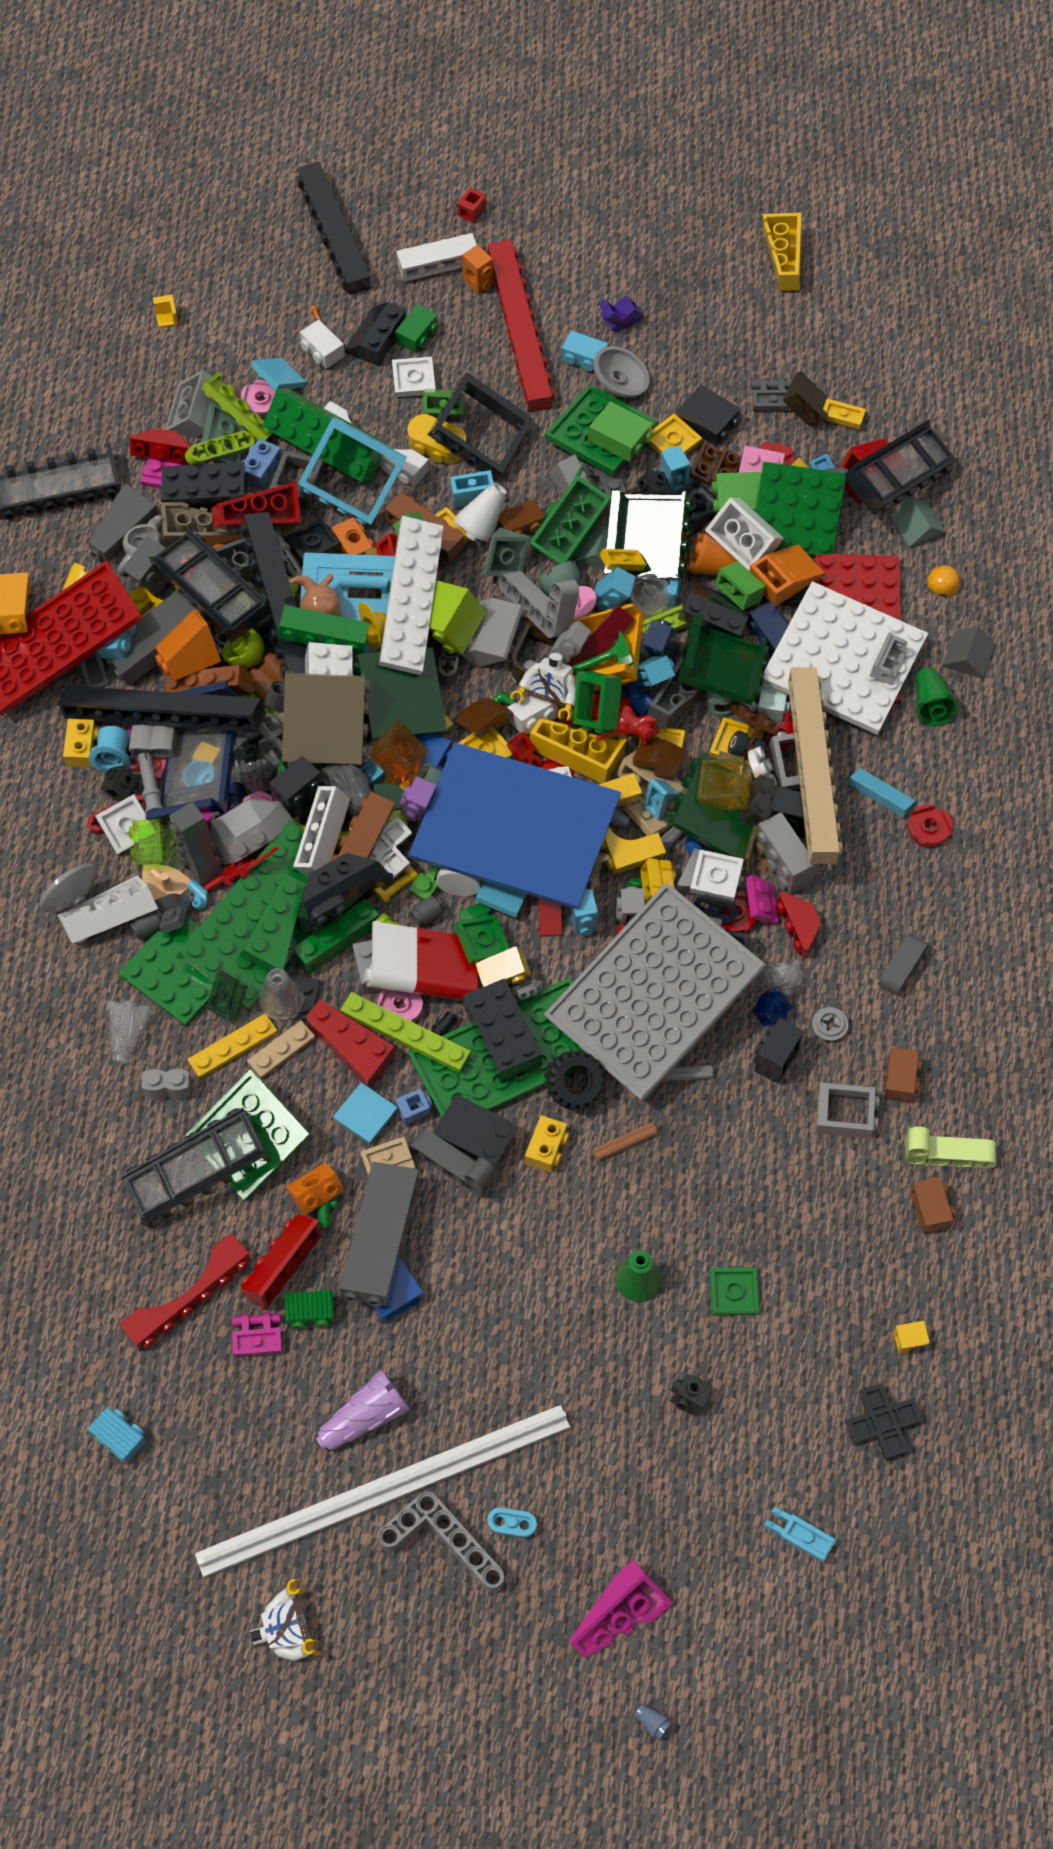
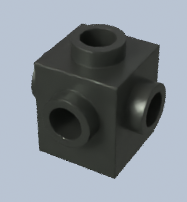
(653, 483)
(119, 782)
(690, 1394)

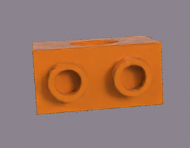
(477, 269)
(349, 532)
(314, 1188)

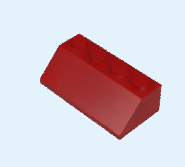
(281, 1261)

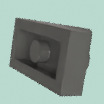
(174, 911)

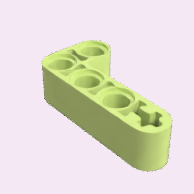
(948, 1150)

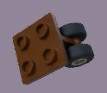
(743, 742)

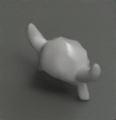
(136, 536)

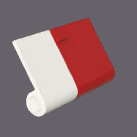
(419, 962)

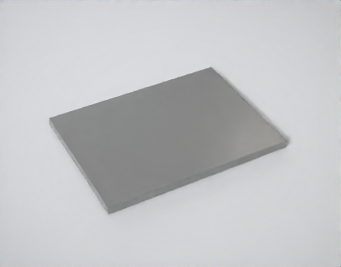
(655, 991)

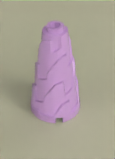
(366, 1411)

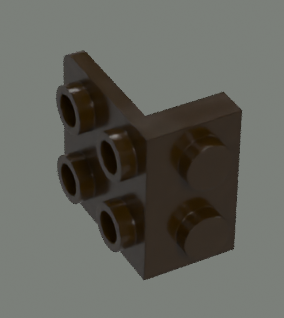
(806, 399)

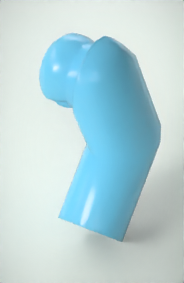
(201, 895)

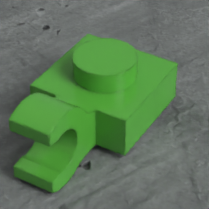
(425, 884)

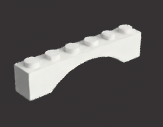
(413, 469)

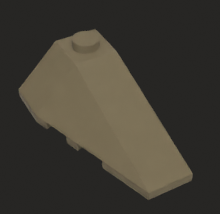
(179, 517)

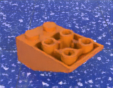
(785, 573)

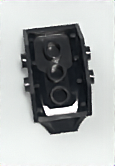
(337, 888)

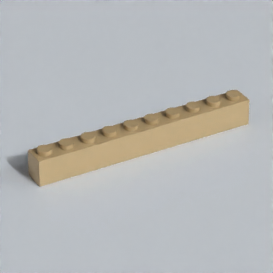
(813, 766)

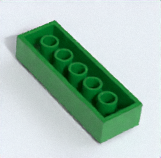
(304, 426)

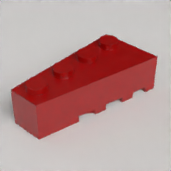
(280, 502)
(351, 1043)

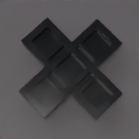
(883, 1421)

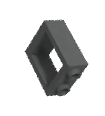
(300, 461)

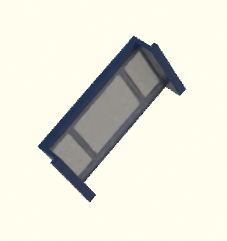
(200, 765)

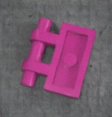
(256, 1341)

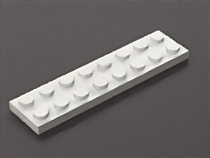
(411, 595)

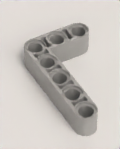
(549, 614)
(446, 1535)

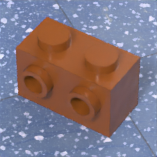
(901, 1074)
(932, 1204)

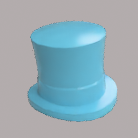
(110, 749)

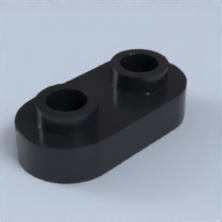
(716, 907)

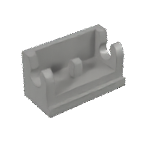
(889, 659)

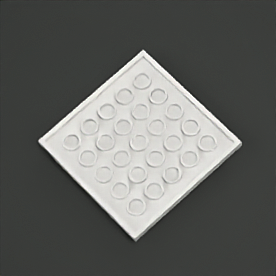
(843, 643)

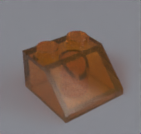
(398, 753)

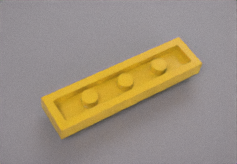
(232, 1046)

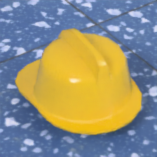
(376, 626)

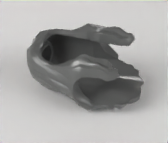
(256, 774)
(350, 781)

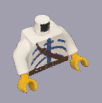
(550, 682)
(286, 1626)

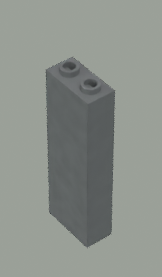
(149, 634)
(379, 1234)

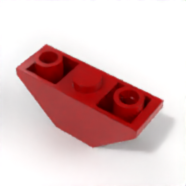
(159, 445)
(800, 922)

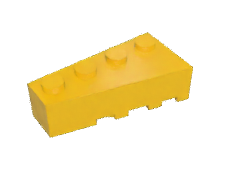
(785, 247)
(578, 749)

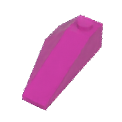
(624, 1603)

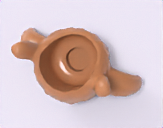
(318, 597)

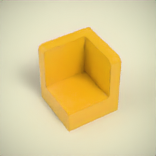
(165, 311)
(910, 1336)

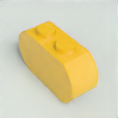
(424, 444)

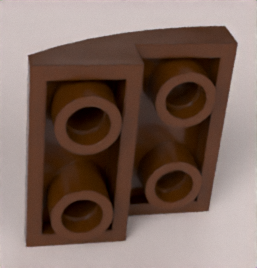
(712, 461)
(481, 716)
(661, 755)

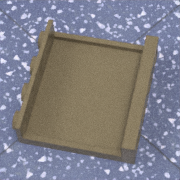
(324, 718)

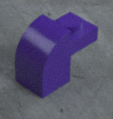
(621, 315)

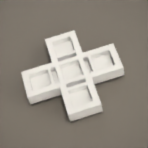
(386, 849)

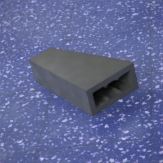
(125, 512)

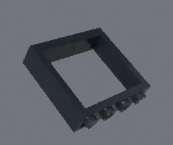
(496, 404)

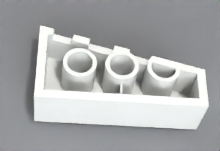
(108, 910)

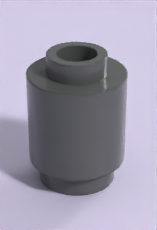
(426, 911)
(146, 924)

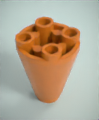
(708, 556)

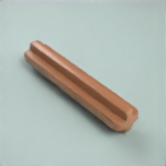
(625, 1141)

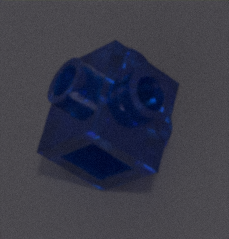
(771, 1007)

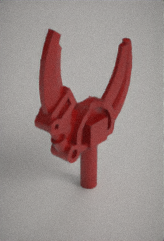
(238, 869)

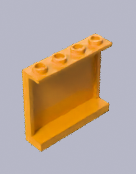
(13, 602)
(633, 635)

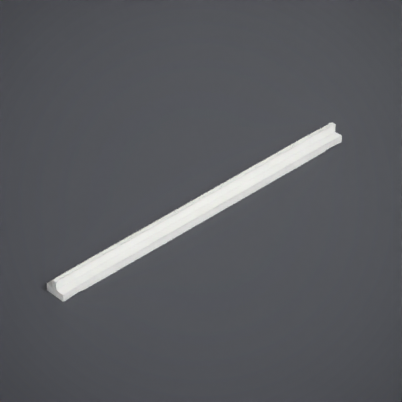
(381, 1491)

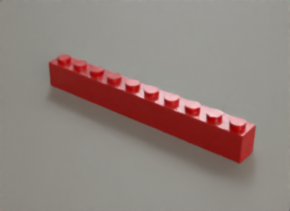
(520, 327)

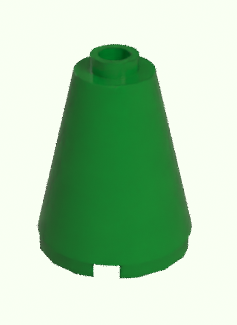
(934, 699)
(638, 1277)

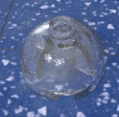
(650, 594)
(783, 976)

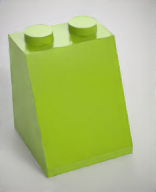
(454, 616)

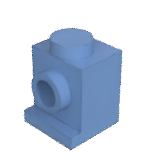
(410, 1100)

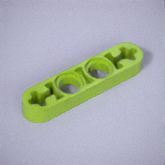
(221, 450)

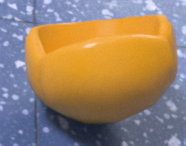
(944, 581)

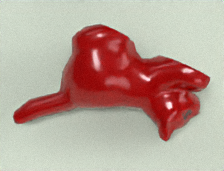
(632, 726)

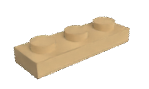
(281, 1049)

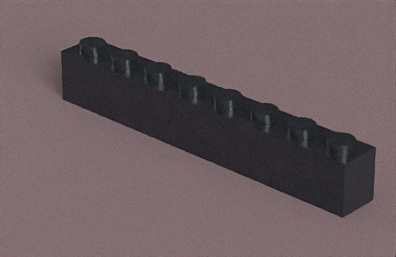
(333, 228)

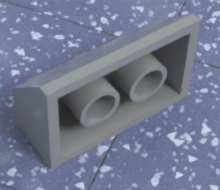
(190, 406)
(495, 632)

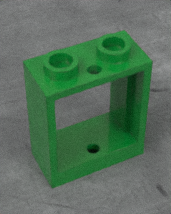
(608, 704)

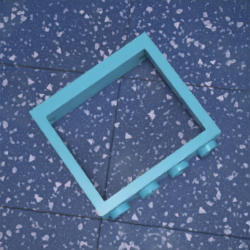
(367, 440)

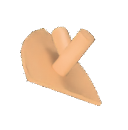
(164, 880)

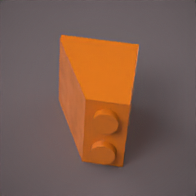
(187, 648)

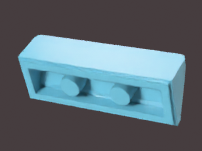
(881, 792)

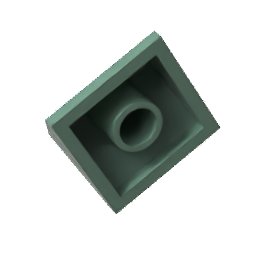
(916, 522)
(506, 552)
(590, 552)

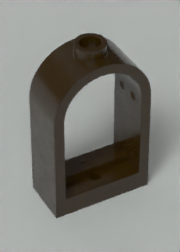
(530, 632)

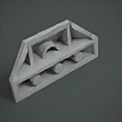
(247, 828)

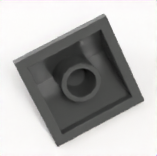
(969, 652)

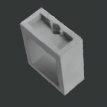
(783, 781)
(844, 1128)

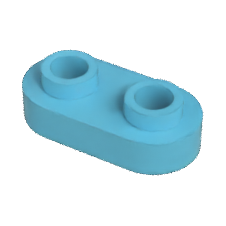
(512, 1523)

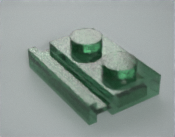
(226, 997)

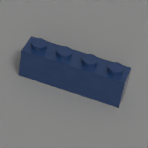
(767, 622)
(661, 640)

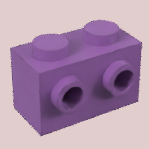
(416, 799)

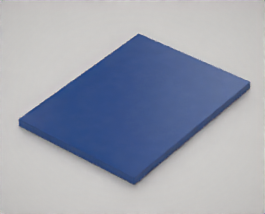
(515, 825)

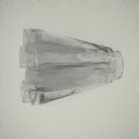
(281, 995)
(125, 1028)

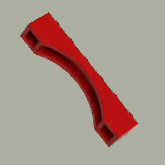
(148, 1323)

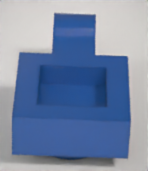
(639, 700)

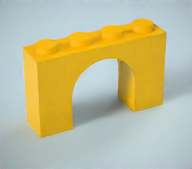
(629, 853)

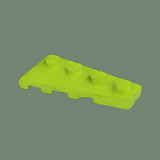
(238, 408)

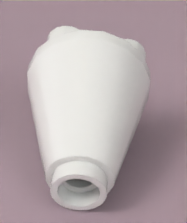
(482, 513)

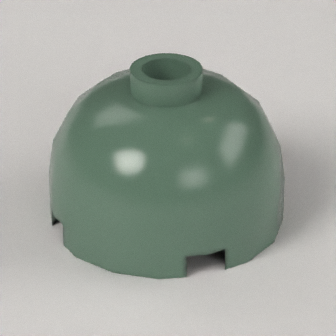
(561, 572)

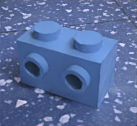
(261, 462)

